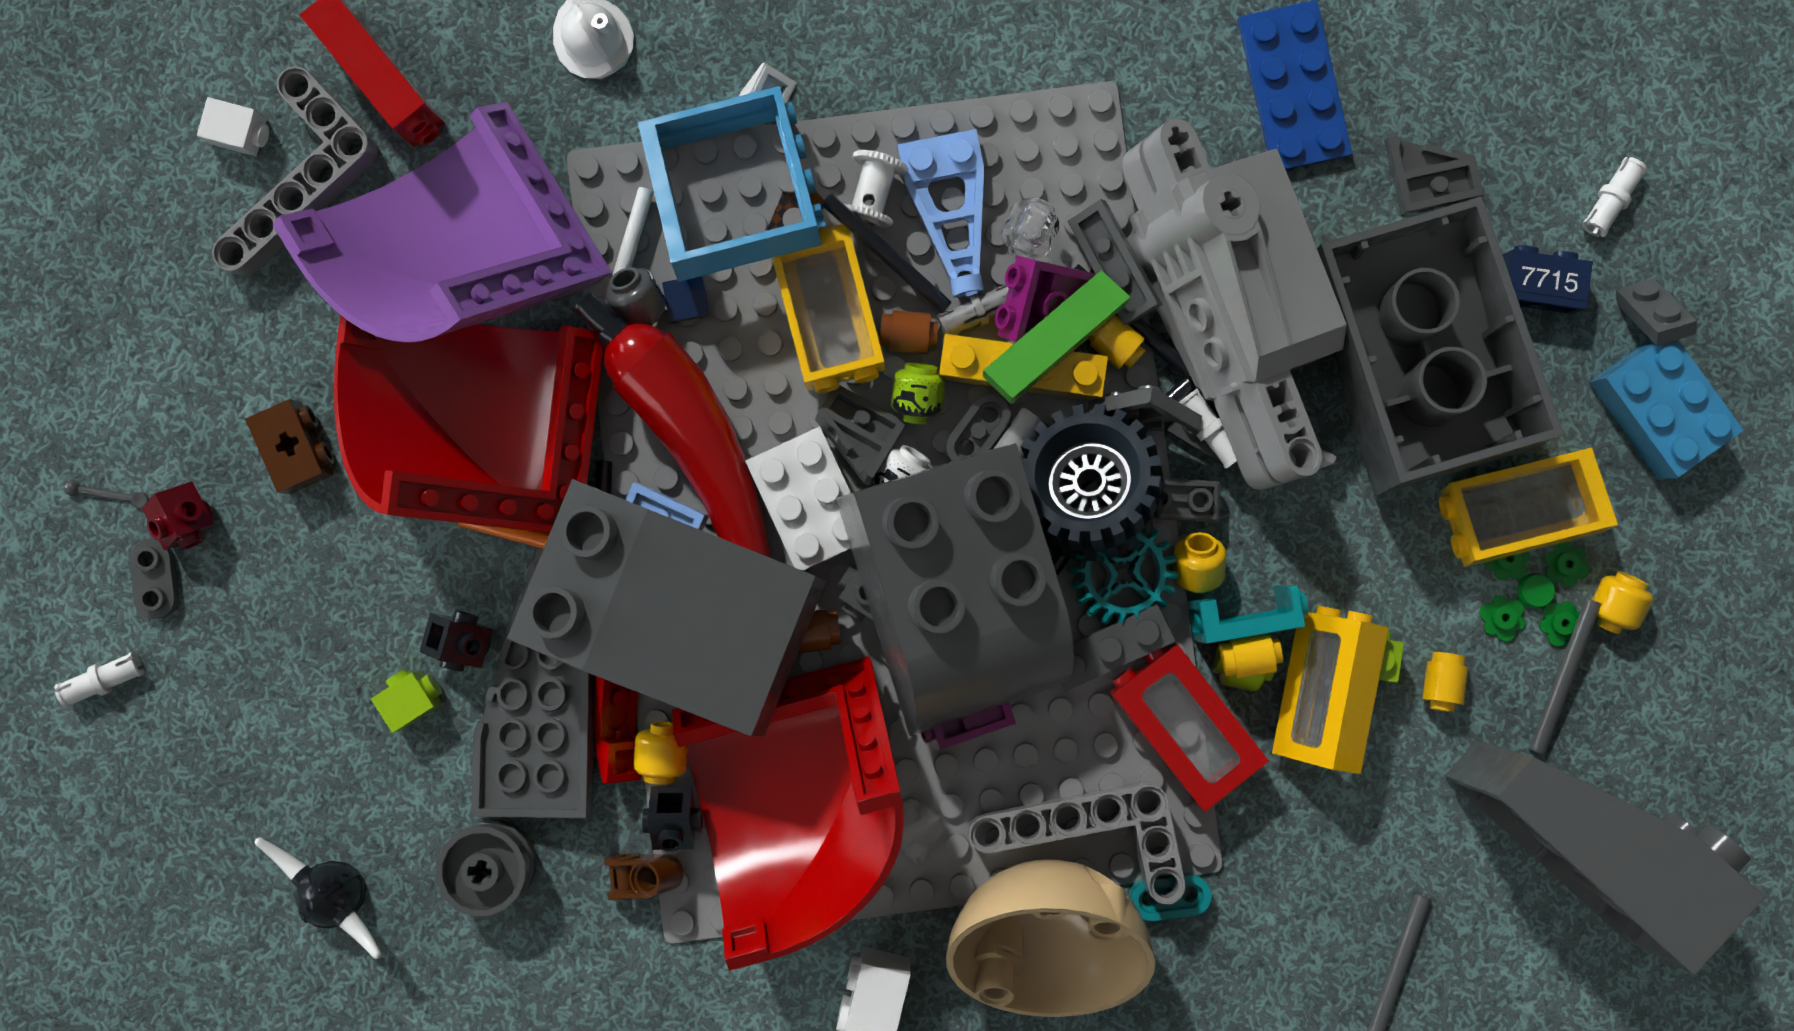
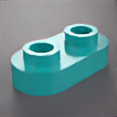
(1179, 909)

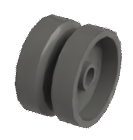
(469, 884)

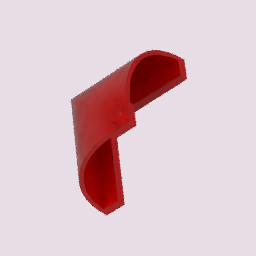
(467, 422)
(800, 816)

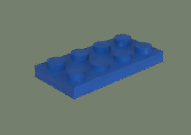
(1295, 84)

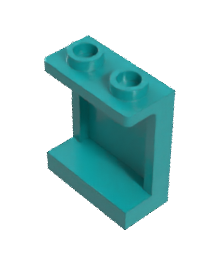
(1289, 614)

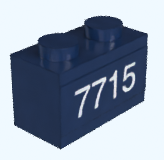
(1549, 281)

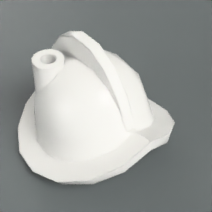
(592, 38)

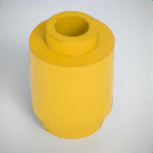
(1118, 343)
(1251, 656)
(1445, 681)

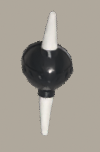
(326, 894)

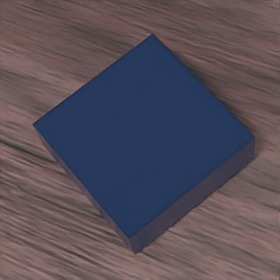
(686, 299)

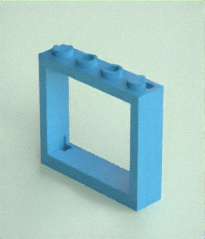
(713, 121)

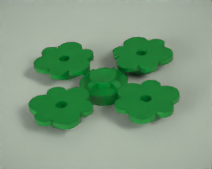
(1536, 592)

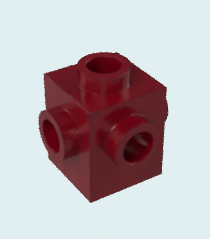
(178, 517)

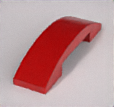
(615, 731)

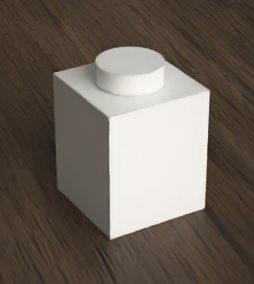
(233, 127)

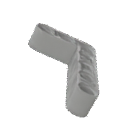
(304, 178)
(1088, 823)

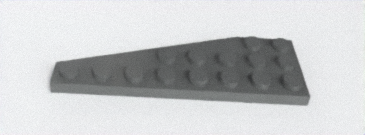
(534, 737)

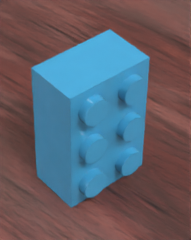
(1666, 407)

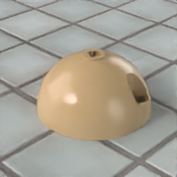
(1070, 937)

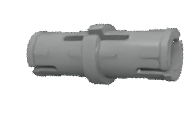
(973, 312)

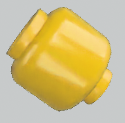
(1200, 562)
(1623, 602)
(658, 754)

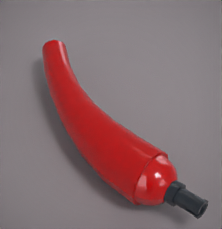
(686, 416)

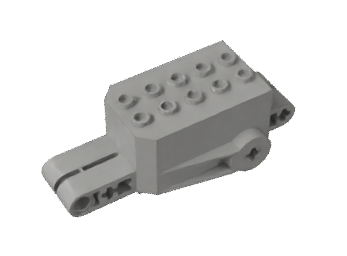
(1236, 291)

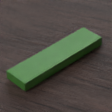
(1056, 337)

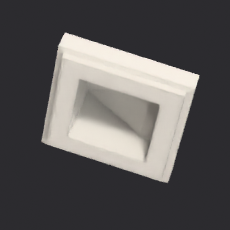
(768, 77)

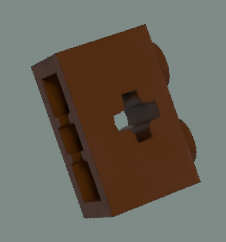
(274, 434)

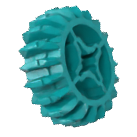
(1109, 587)

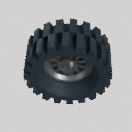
(1100, 440)

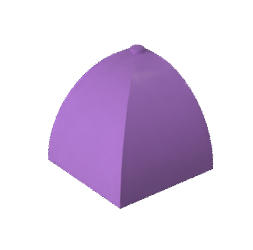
(450, 240)

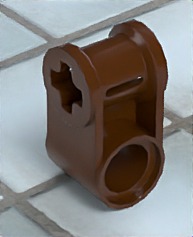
(642, 875)

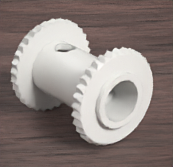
(875, 186)

